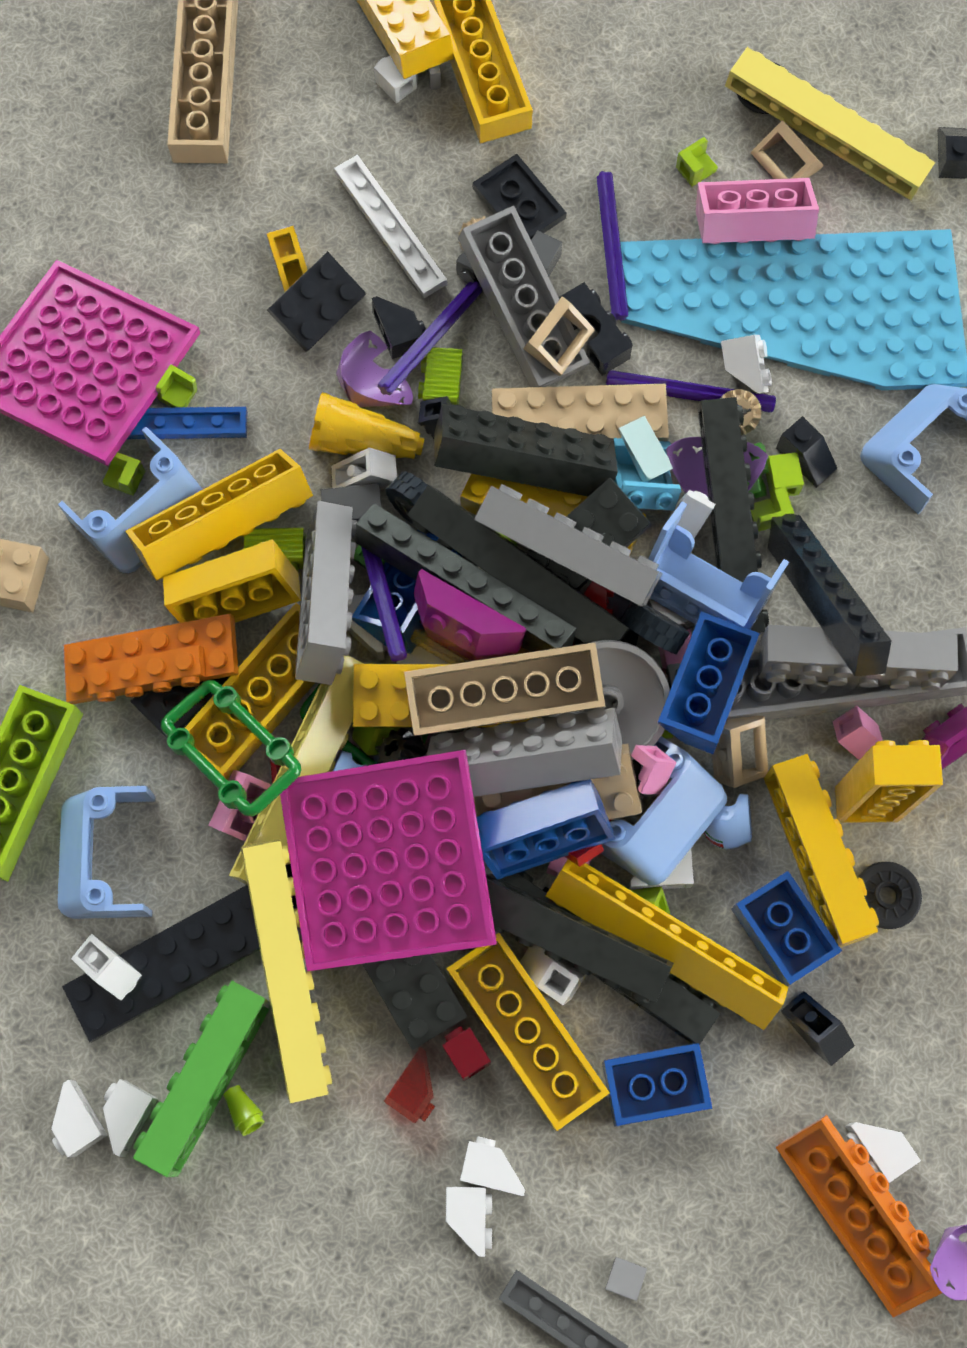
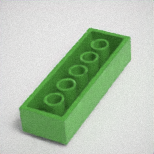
(202, 1080)

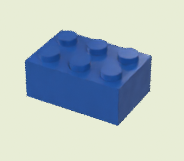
(786, 929)
(656, 1084)

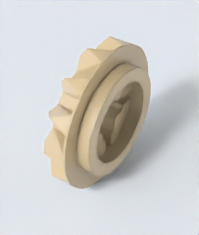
(747, 401)

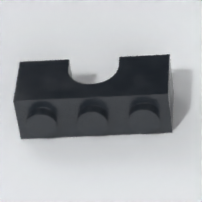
(611, 345)

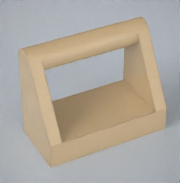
(780, 132)
(534, 346)
(727, 755)

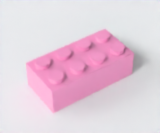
(756, 210)

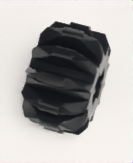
(399, 746)

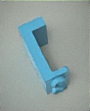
(652, 494)

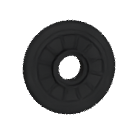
(905, 886)

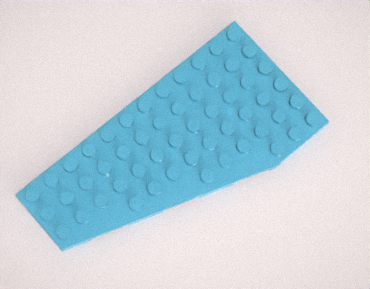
(829, 305)

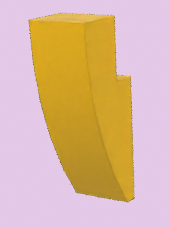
(287, 255)

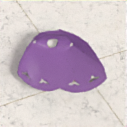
(361, 376)
(690, 468)
(951, 1263)

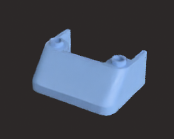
(890, 451)
(109, 534)
(697, 587)
(671, 822)
(77, 892)

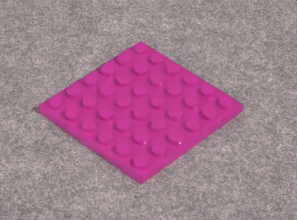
(86, 360)
(387, 861)

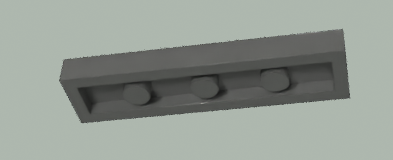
(555, 1315)

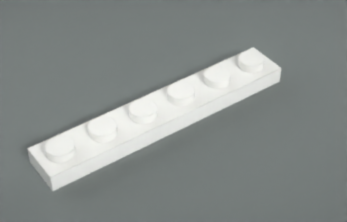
(390, 226)

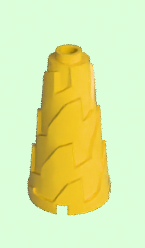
(347, 428)

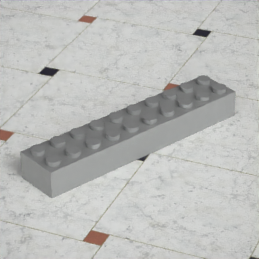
(793, 699)

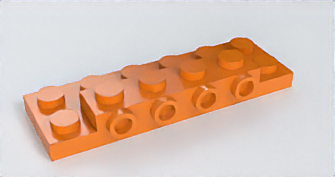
(151, 660)
(863, 1214)

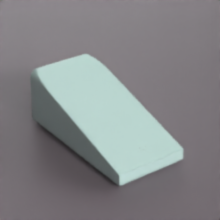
(645, 449)

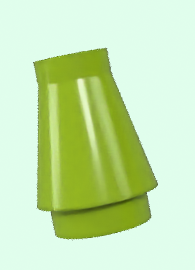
(243, 1111)

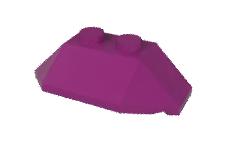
(464, 622)
(949, 735)

